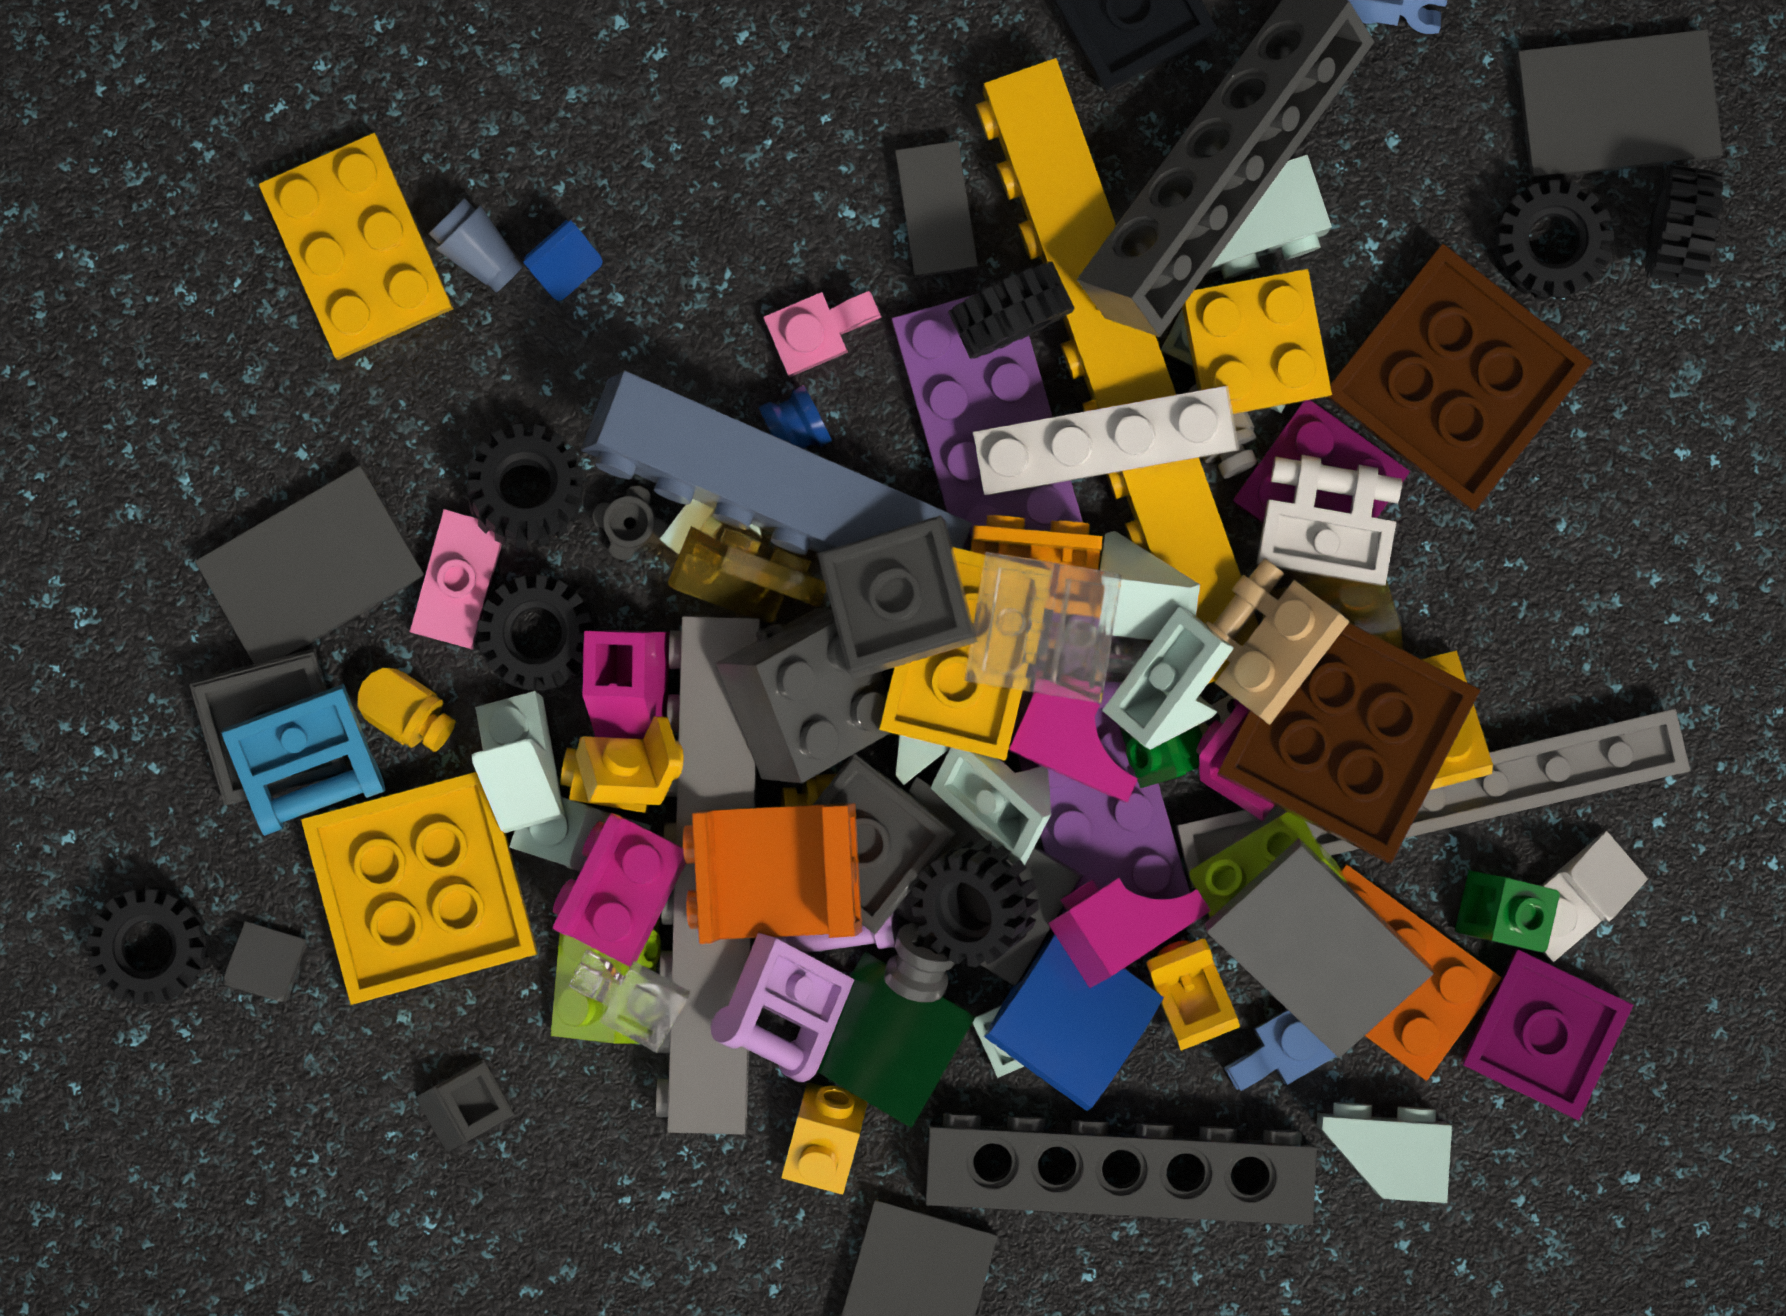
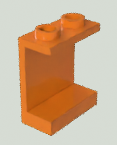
(774, 872)

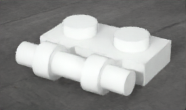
(1325, 540)

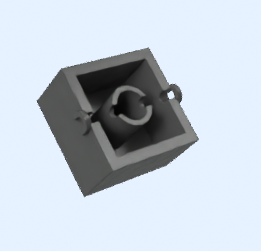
(800, 701)

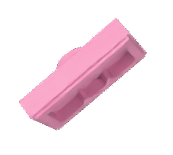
(456, 581)

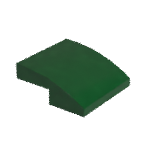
(890, 1045)

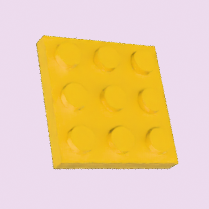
(418, 888)

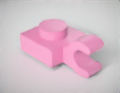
(812, 332)

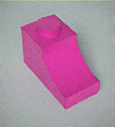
(1065, 739)
(1116, 927)

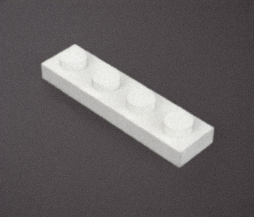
(1106, 440)

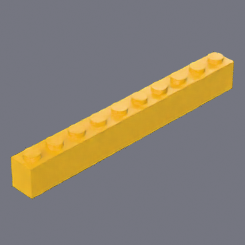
(1120, 364)

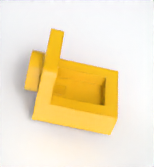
(1192, 992)
(825, 1138)

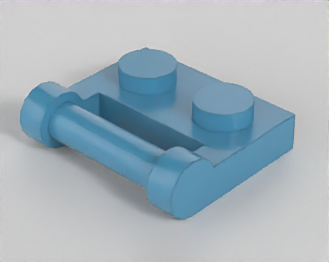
(297, 740)

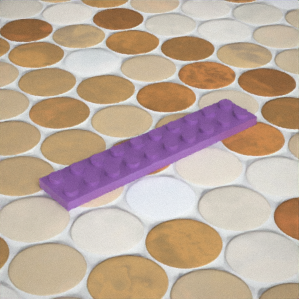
(1001, 389)

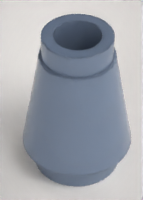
(476, 245)

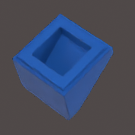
(563, 261)

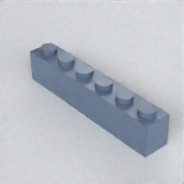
(744, 471)

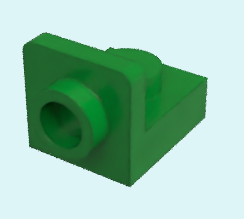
(1165, 760)
(1507, 911)

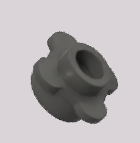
(612, 518)

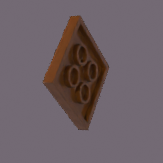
(1457, 378)
(1355, 742)

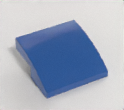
(1071, 1031)

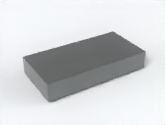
(936, 209)

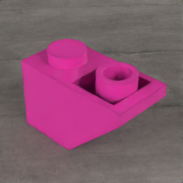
(625, 680)

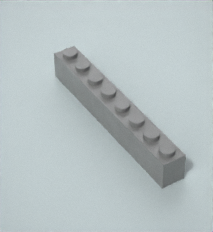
(705, 1077)

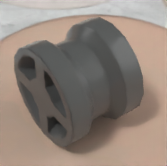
(917, 968)

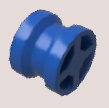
(796, 420)

